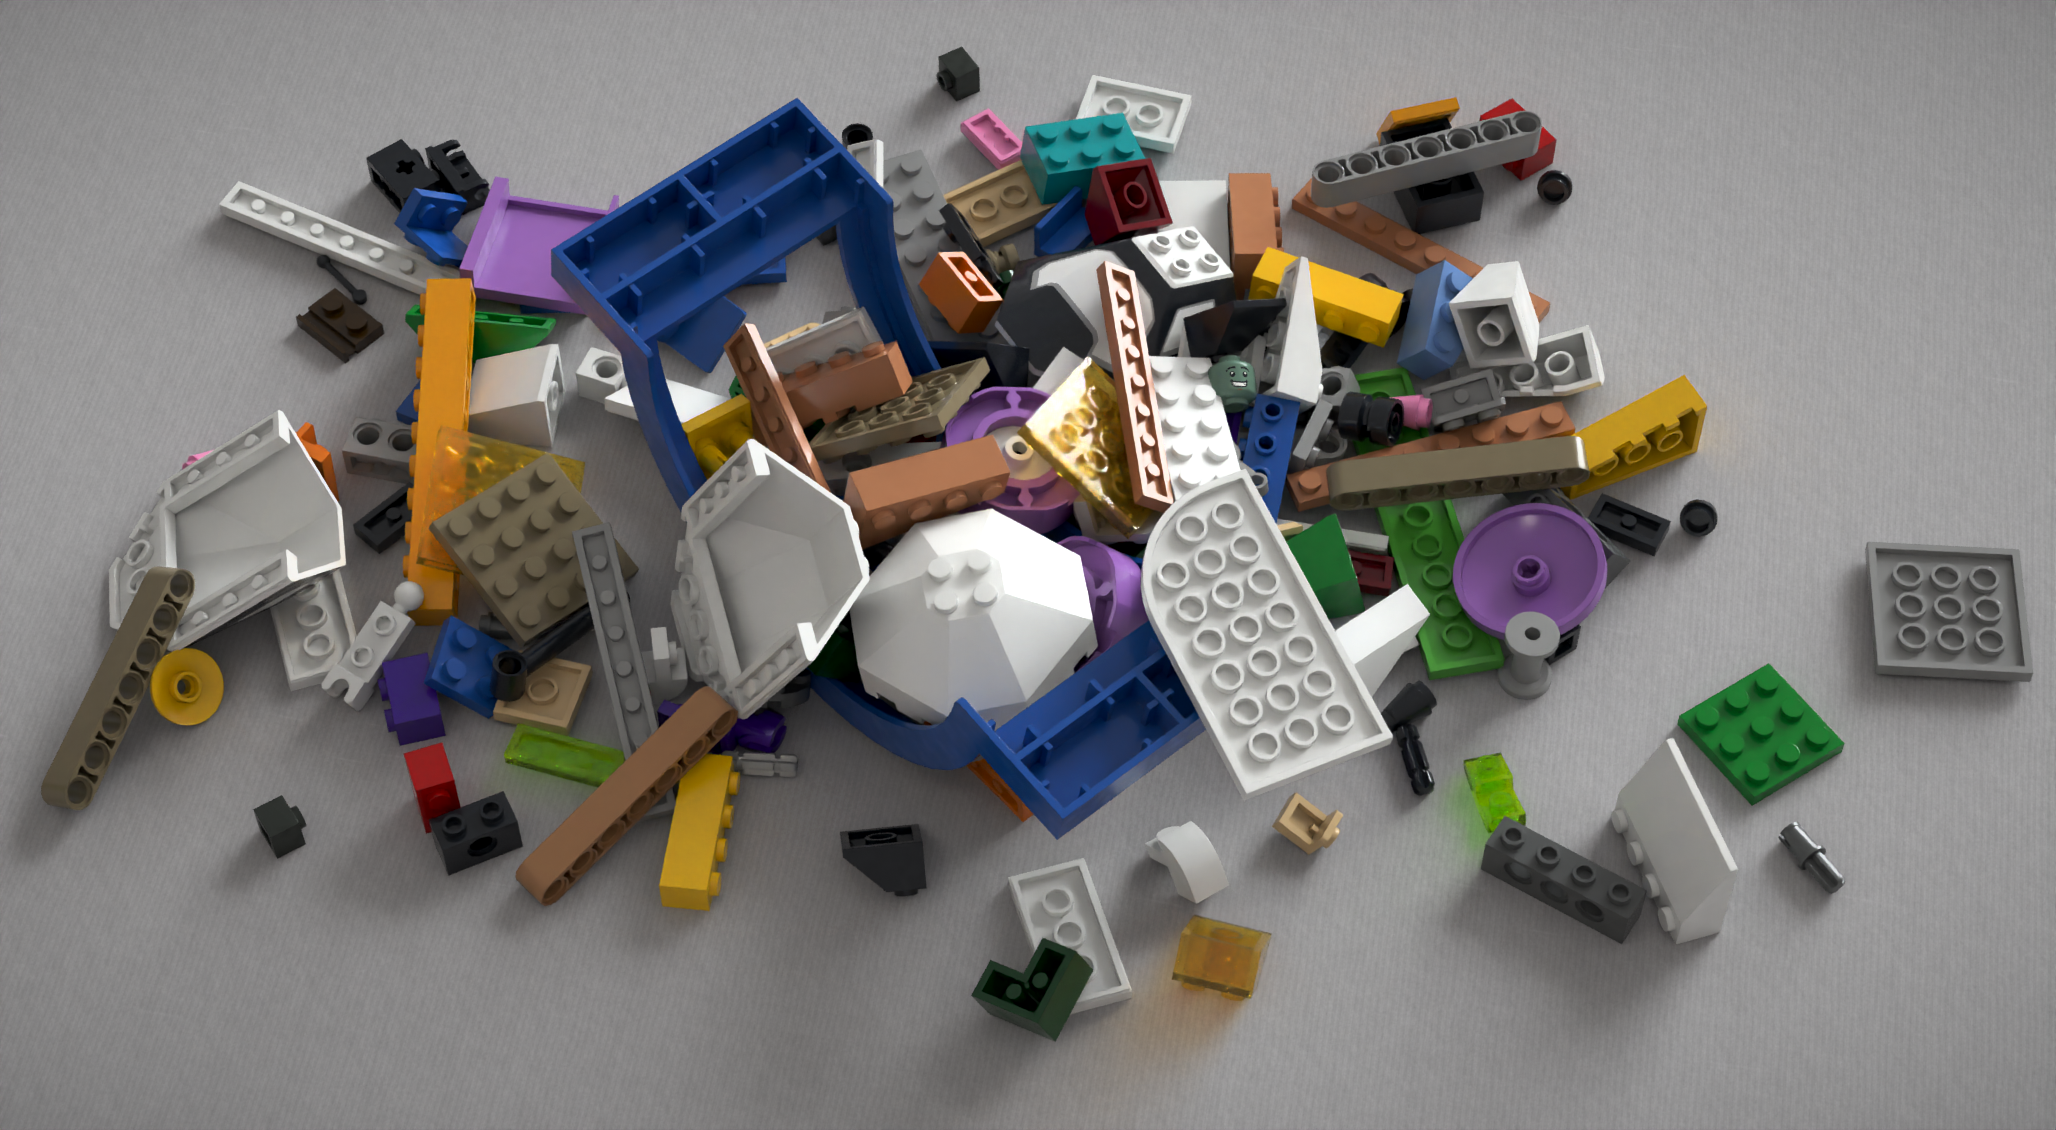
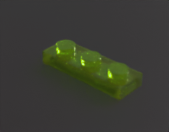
(562, 755)

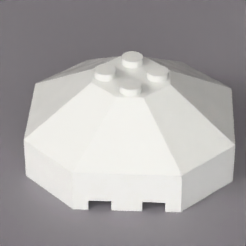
(972, 615)

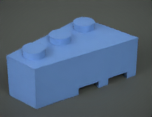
(1430, 333)

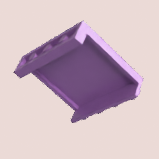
(514, 244)

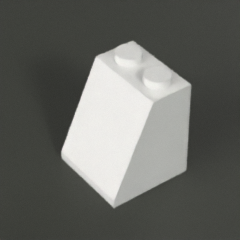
(1496, 317)
(518, 396)

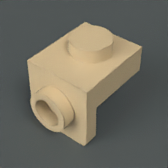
(1306, 824)

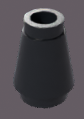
(1409, 706)

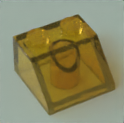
(1221, 957)

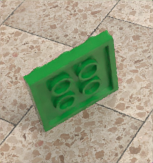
(1760, 734)

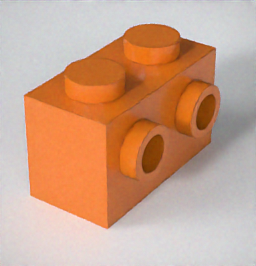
(960, 292)

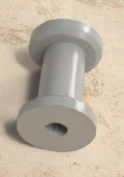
(1531, 640)

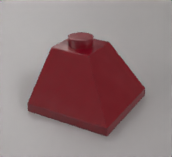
(1125, 201)

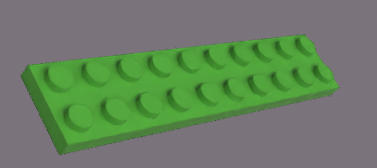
(1424, 550)

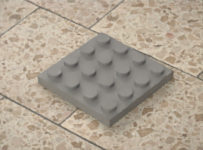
(1948, 611)

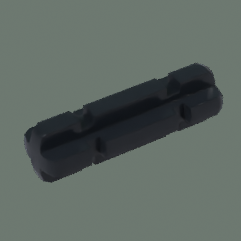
(1415, 759)

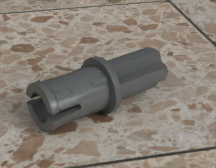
(1811, 857)

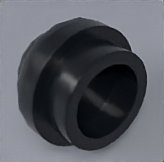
(1554, 187)
(1698, 518)

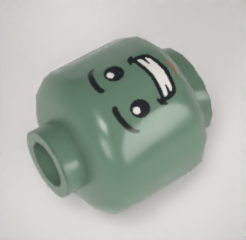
(1234, 383)

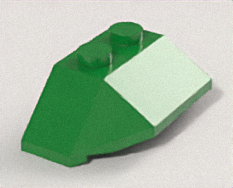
(497, 332)

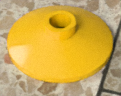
(202, 686)

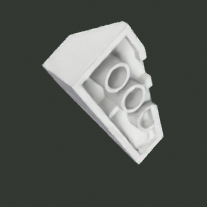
(1293, 353)
(1563, 366)
(1382, 635)

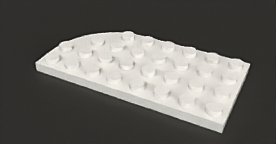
(1253, 640)

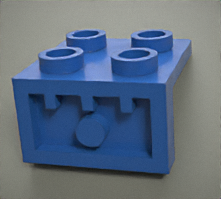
(429, 223)
(705, 333)

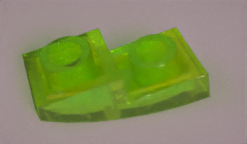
(1493, 790)

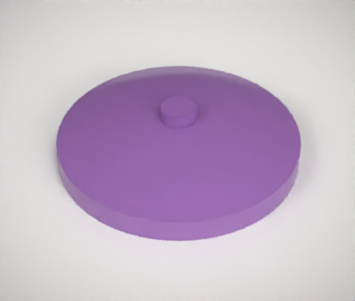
(1530, 562)

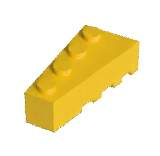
(1642, 436)

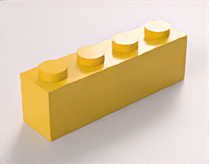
(1339, 299)
(697, 834)

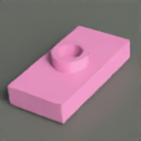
(992, 138)

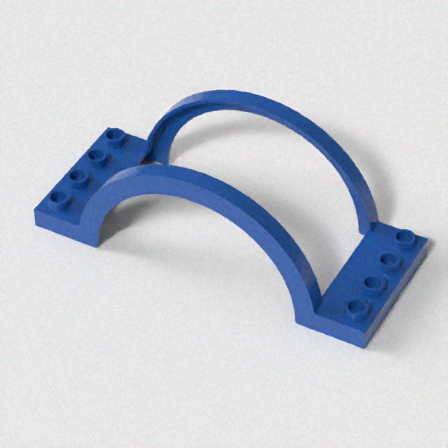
(718, 229)

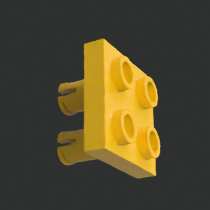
(719, 433)

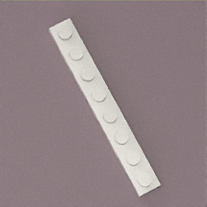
(332, 238)

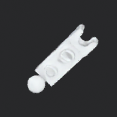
(373, 645)

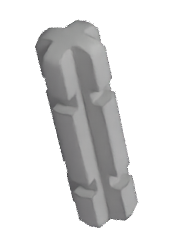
(764, 763)

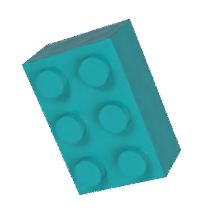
(1067, 151)

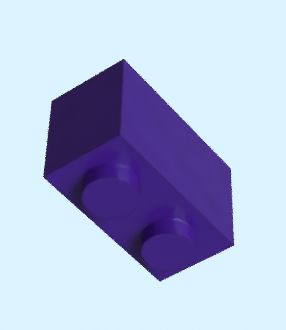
(414, 705)

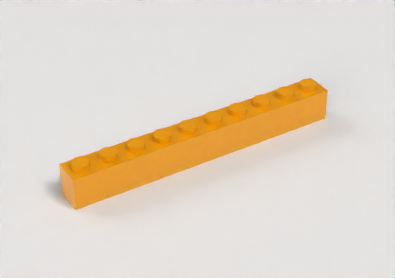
(440, 401)

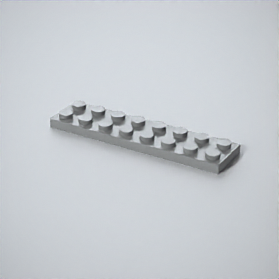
(921, 238)

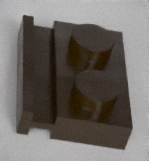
(340, 325)

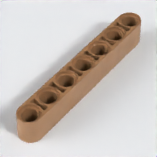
(626, 796)

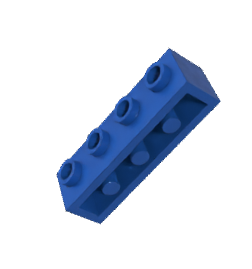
(1270, 443)

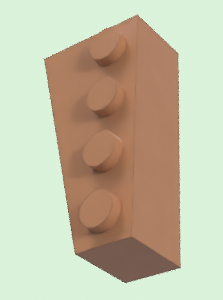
(1251, 224)
(844, 382)
(924, 487)

